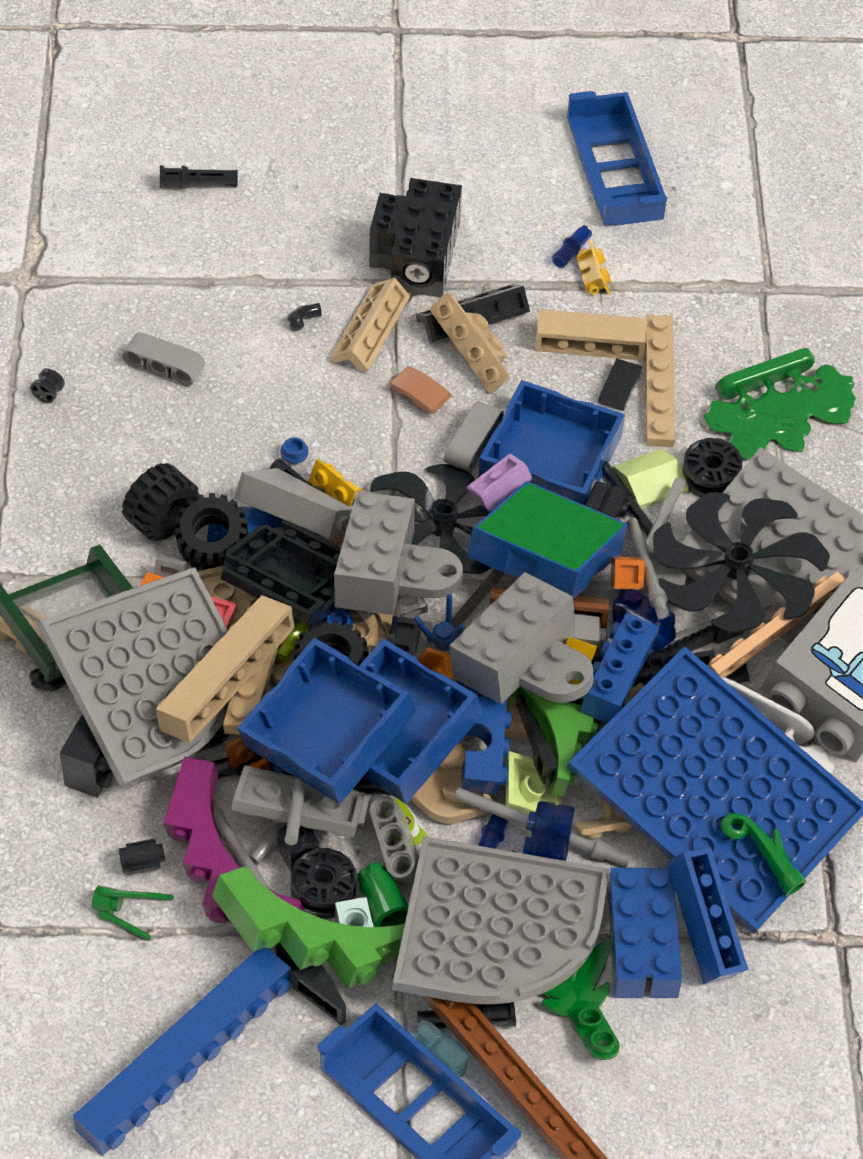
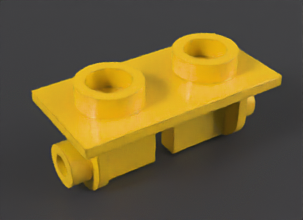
(598, 277)
(333, 482)

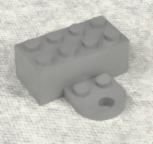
(381, 561)
(522, 645)

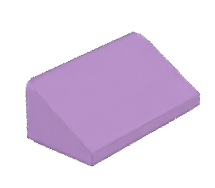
(499, 482)

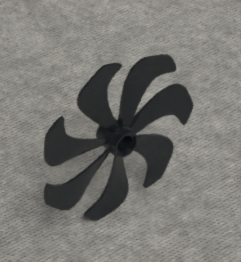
(441, 515)
(737, 561)

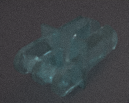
(443, 1047)

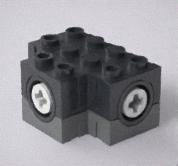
(417, 235)

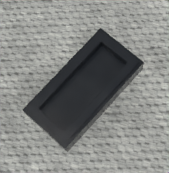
(620, 384)

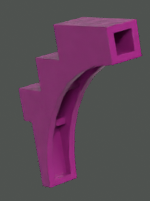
(192, 818)

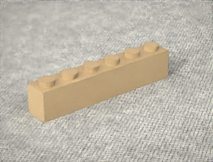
(225, 669)

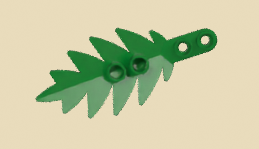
(581, 1003)

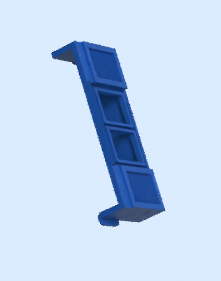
(612, 121)
(373, 1051)

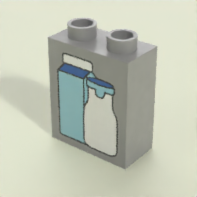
(824, 672)

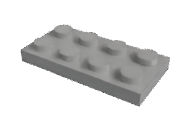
(270, 794)

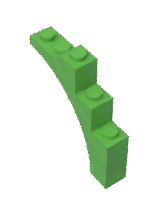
(563, 728)
(309, 940)

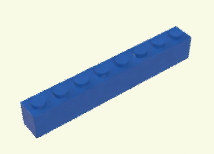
(182, 1050)

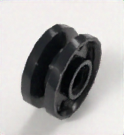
(711, 465)
(323, 866)

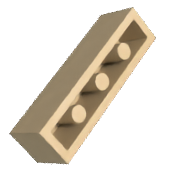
(591, 334)

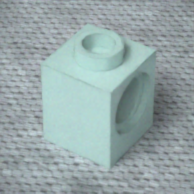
(353, 912)

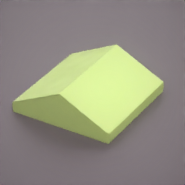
(650, 476)
(524, 785)

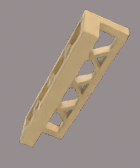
(371, 324)

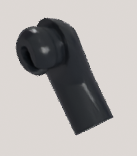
(303, 312)
(40, 684)

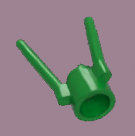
(110, 900)

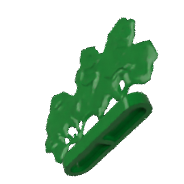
(776, 413)

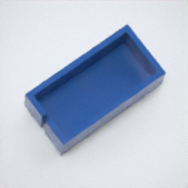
(644, 932)

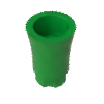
(383, 896)

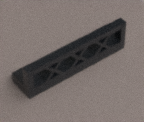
(492, 305)

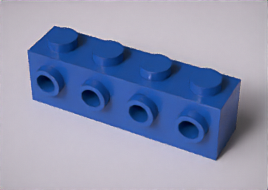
(619, 668)
(707, 915)

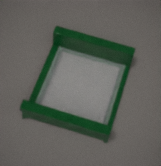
(55, 596)

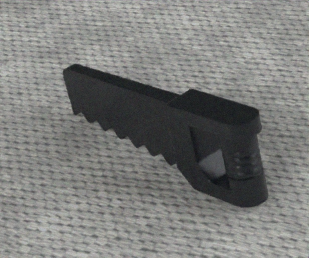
(702, 638)
(542, 754)

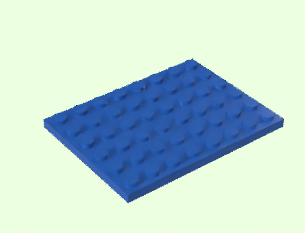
(701, 751)

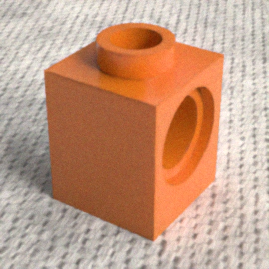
(627, 573)

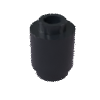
(141, 856)

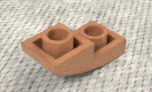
(422, 389)

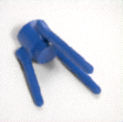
(444, 632)

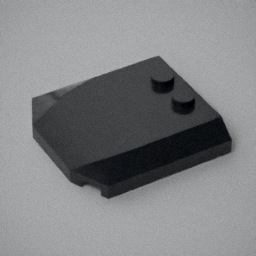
(286, 567)

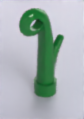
(773, 851)

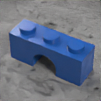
(484, 769)

